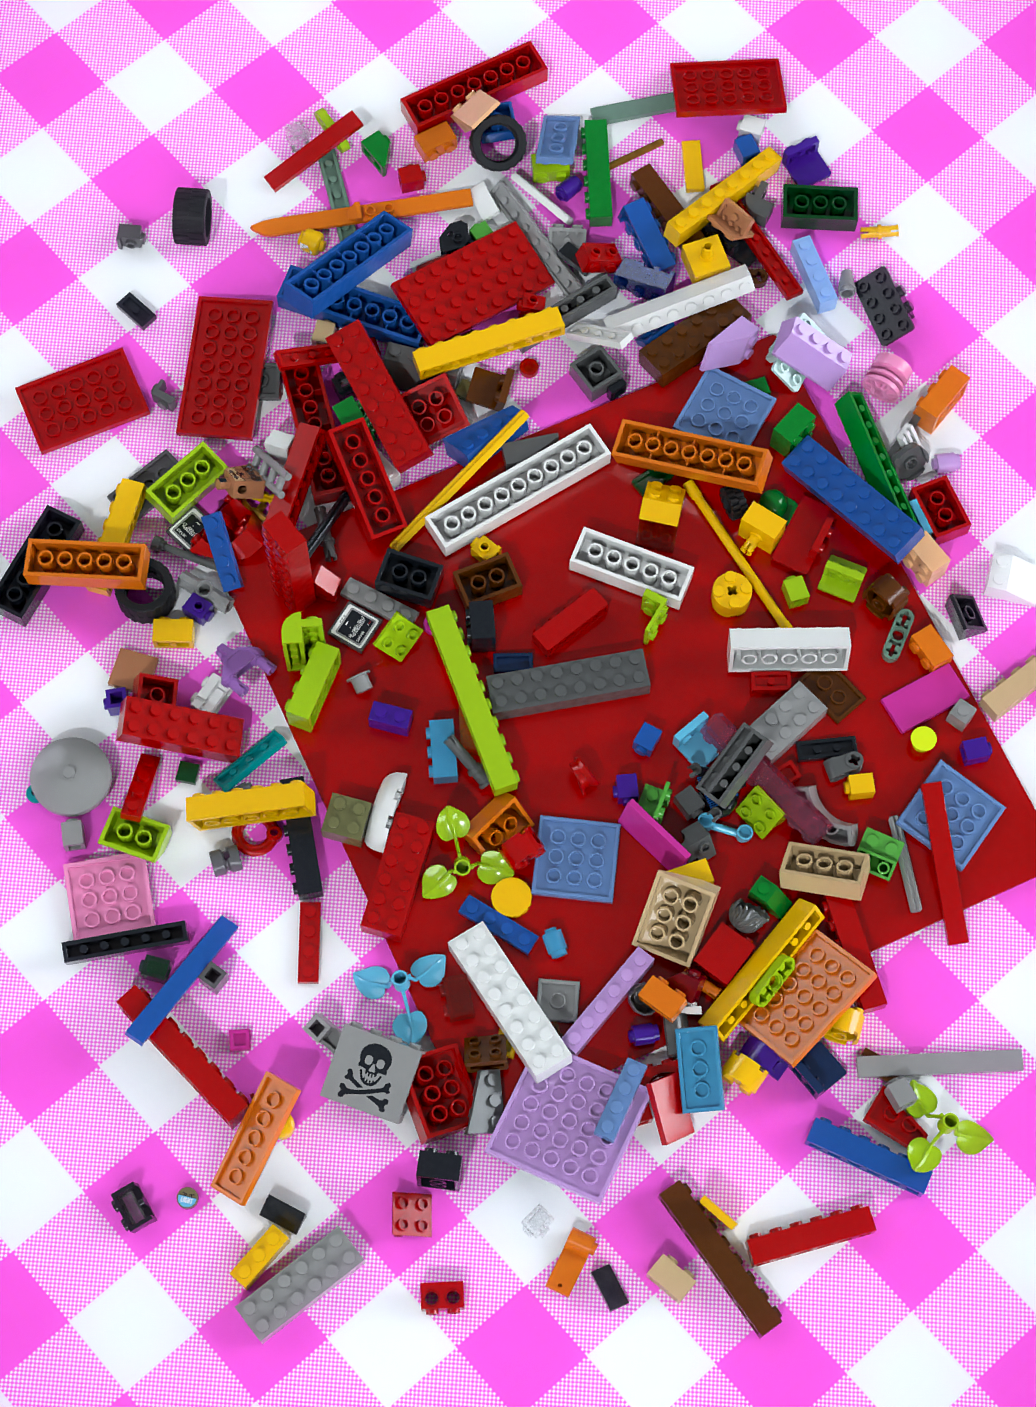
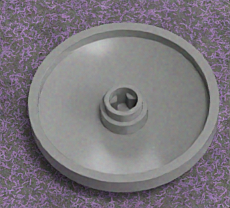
(71, 776)

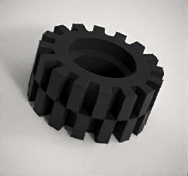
(733, 502)

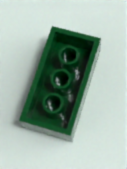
(819, 207)

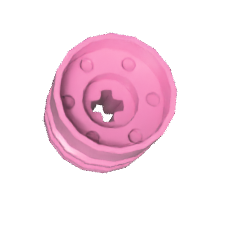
(887, 377)

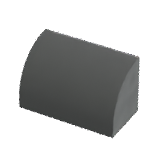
(670, 1037)

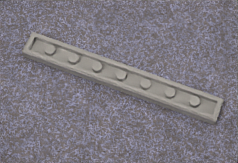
(547, 253)
(939, 1063)

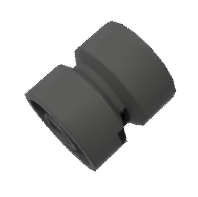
(225, 860)

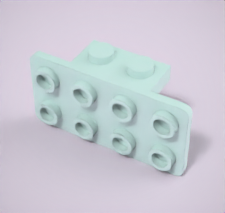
(785, 373)

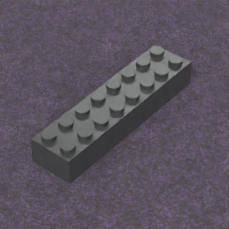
(568, 684)

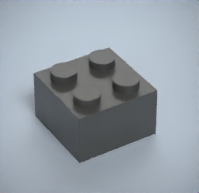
(595, 372)

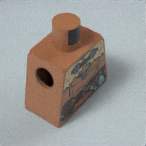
(242, 482)

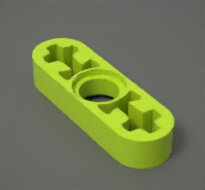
(325, 122)
(767, 994)

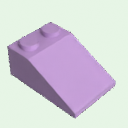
(731, 345)

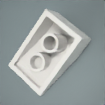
(1011, 579)

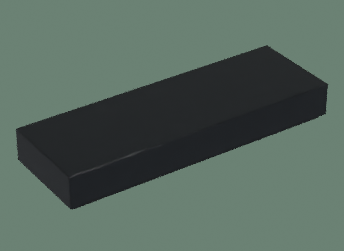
(824, 748)

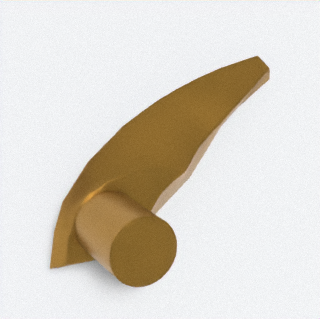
(259, 511)

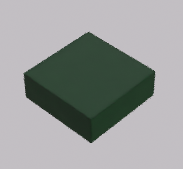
(187, 773)

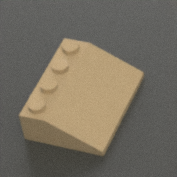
(676, 916)

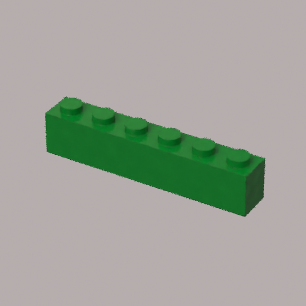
(598, 173)

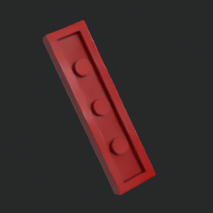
(140, 787)
(309, 943)

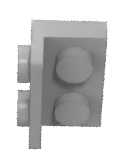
(560, 236)

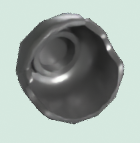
(636, 1004)

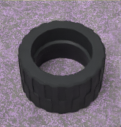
(520, 143)
(192, 216)
(158, 608)

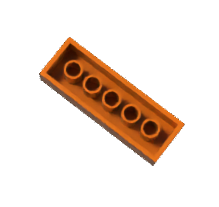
(86, 564)

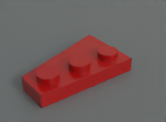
(894, 1125)

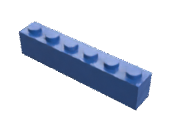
(866, 1156)

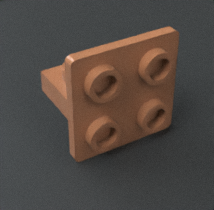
(732, 221)

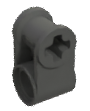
(840, 766)

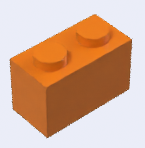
(435, 142)
(930, 649)
(662, 998)

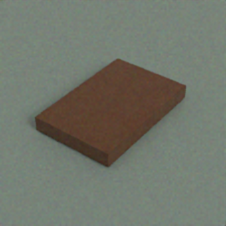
(834, 692)

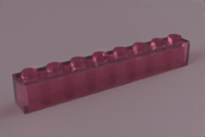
(797, 808)

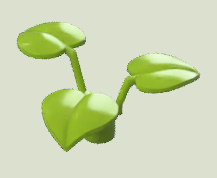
(438, 881)
(922, 1154)

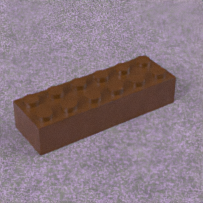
(686, 342)

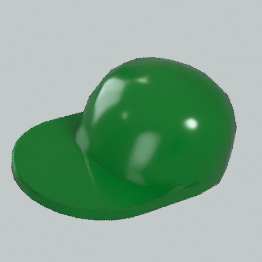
(778, 503)

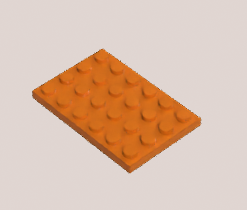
(810, 999)

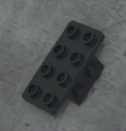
(735, 249)
(885, 305)

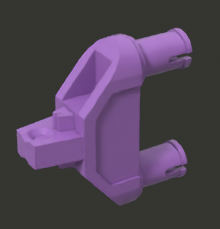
(239, 661)

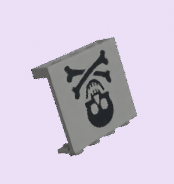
(372, 1072)

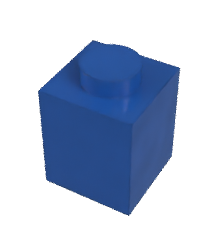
(745, 148)
(646, 740)

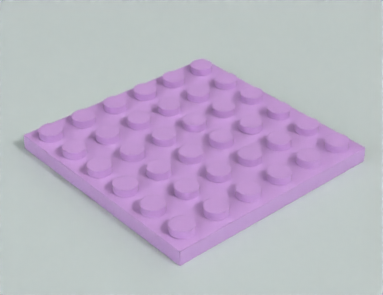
(552, 1128)

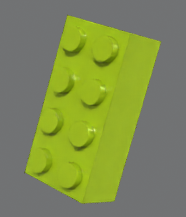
(186, 483)
(313, 686)

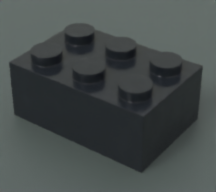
(409, 578)
(439, 1169)

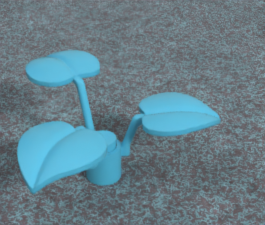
(374, 980)

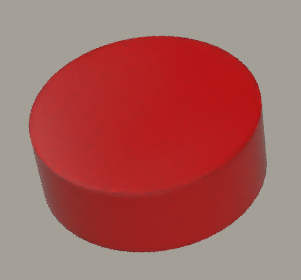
(529, 368)

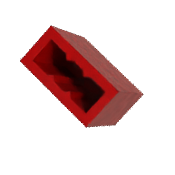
(724, 955)

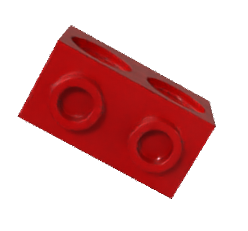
(442, 1290)

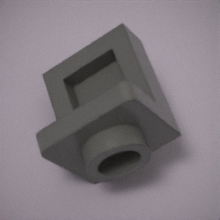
(163, 399)

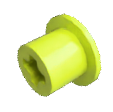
(923, 739)

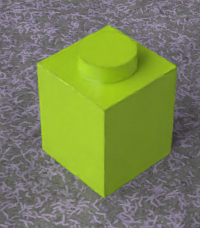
(795, 591)

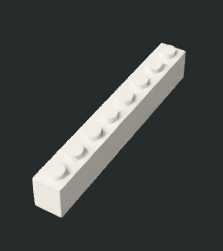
(683, 302)

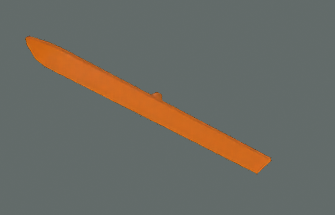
(364, 213)

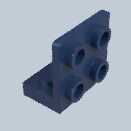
(818, 1070)

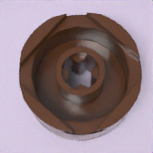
(886, 597)

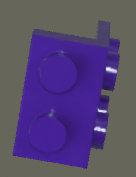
(805, 162)

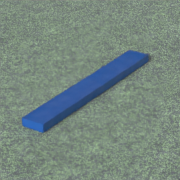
(181, 981)

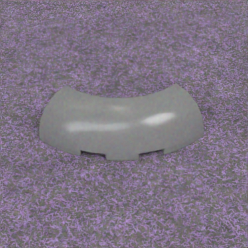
(842, 833)

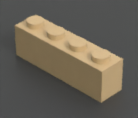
(1010, 691)

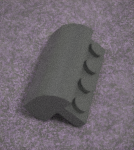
(734, 765)

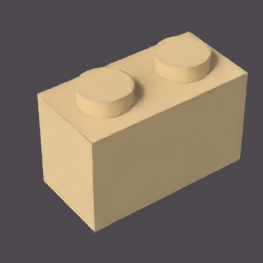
(671, 1277)

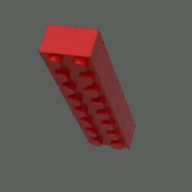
(498, 77)
(379, 396)
(311, 406)
(288, 562)
(189, 1061)

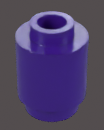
(568, 188)
(644, 1034)

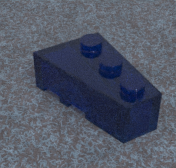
(643, 281)

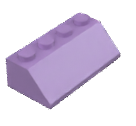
(811, 353)

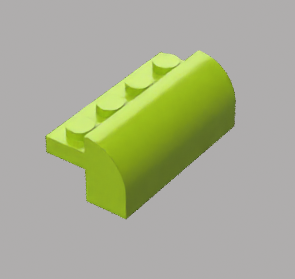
(298, 637)

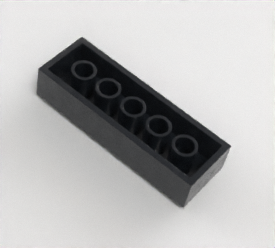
(18, 597)

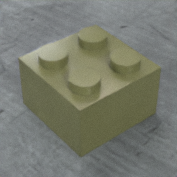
(346, 820)

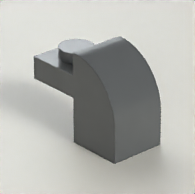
(757, 206)

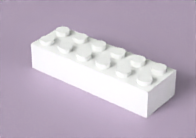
(630, 567)
(788, 649)

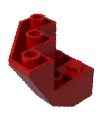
(242, 527)

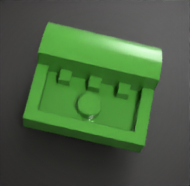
(883, 852)

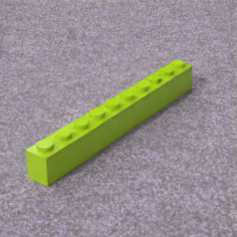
(472, 700)

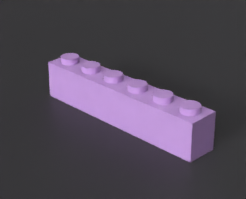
(607, 1001)

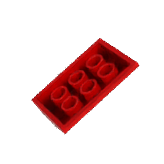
(436, 408)
(440, 1094)

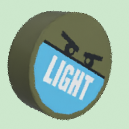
(187, 1198)

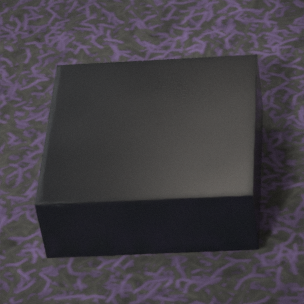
(616, 389)

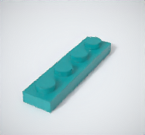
(250, 761)

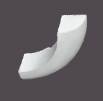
(383, 808)

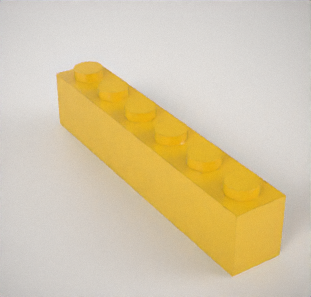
(122, 518)

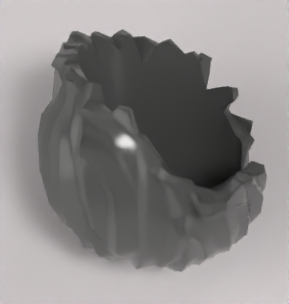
(747, 917)

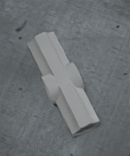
(194, 584)

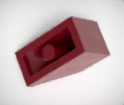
(689, 982)

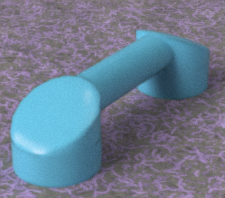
(742, 834)

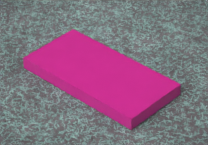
(924, 698)
(653, 836)

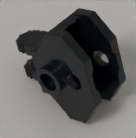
(456, 239)

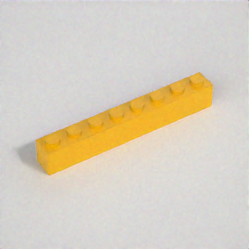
(733, 187)
(488, 342)
(784, 939)

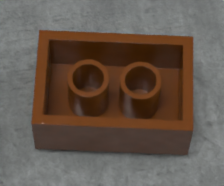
(488, 580)

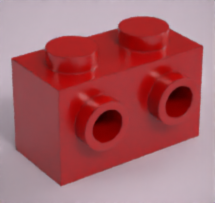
(598, 257)

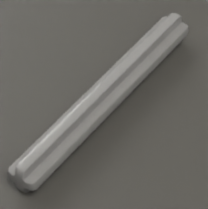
(906, 868)

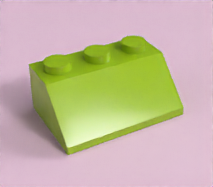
(140, 839)

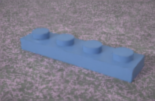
(620, 1100)

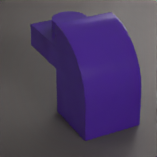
(764, 1057)

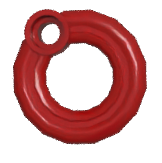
(259, 849)

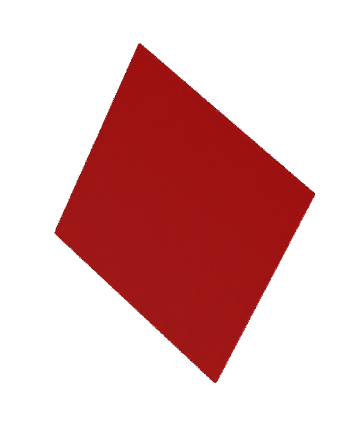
(686, 678)

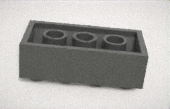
(401, 367)

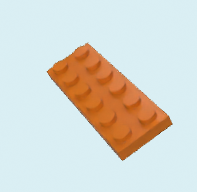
(255, 1138)

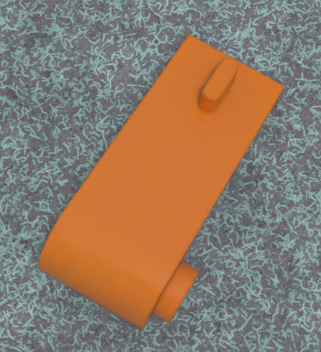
(571, 1261)

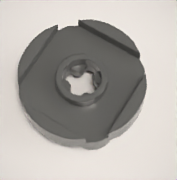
(913, 453)

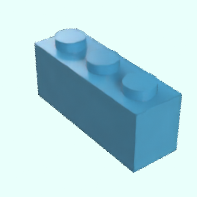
(443, 760)

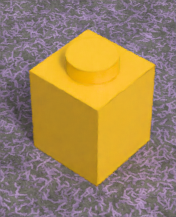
(859, 786)

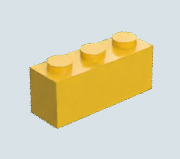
(260, 1257)

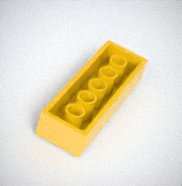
(250, 805)

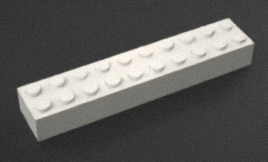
(517, 489)

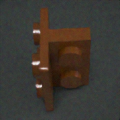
(485, 1053)

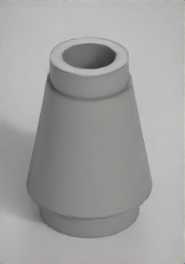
(846, 284)

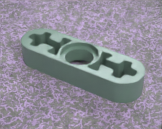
(899, 643)

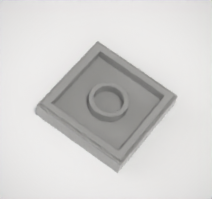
(559, 999)

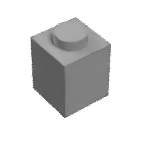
(961, 714)
(73, 835)
(900, 1094)

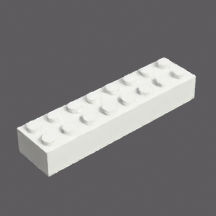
(510, 1002)

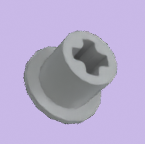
(361, 682)

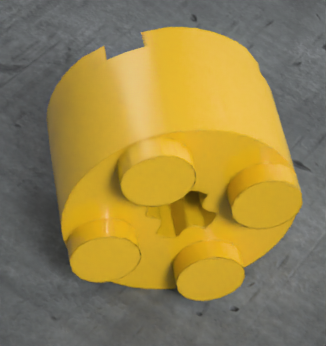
(733, 584)
(847, 1027)
(743, 1072)

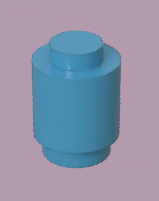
(555, 942)

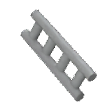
(276, 468)

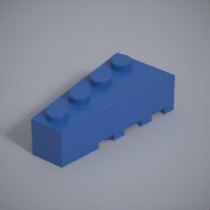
(647, 235)
(469, 441)

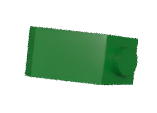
(377, 150)
(770, 897)

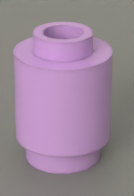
(946, 462)

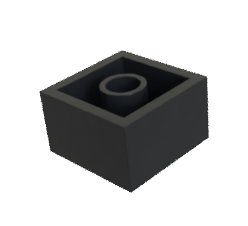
(481, 626)

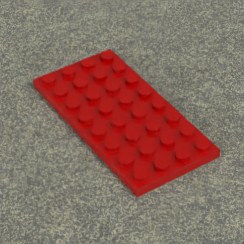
(472, 284)
(225, 368)

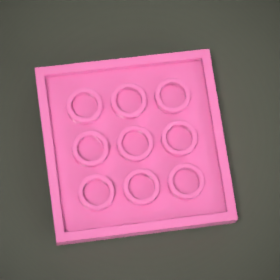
(108, 895)

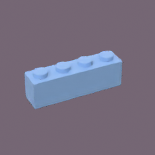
(813, 274)

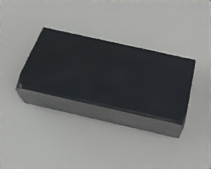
(568, 253)
(282, 1214)
(609, 1288)

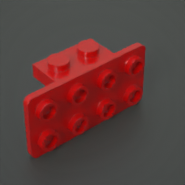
(805, 535)

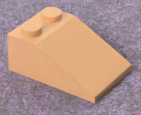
(474, 110)

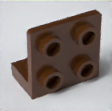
(489, 388)

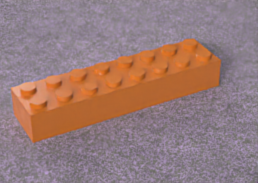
(692, 456)

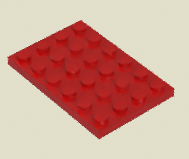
(727, 88)
(82, 401)

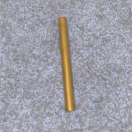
(639, 152)

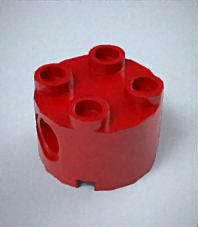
(521, 848)

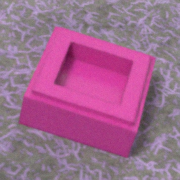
(239, 1040)

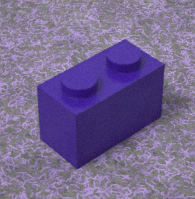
(390, 718)

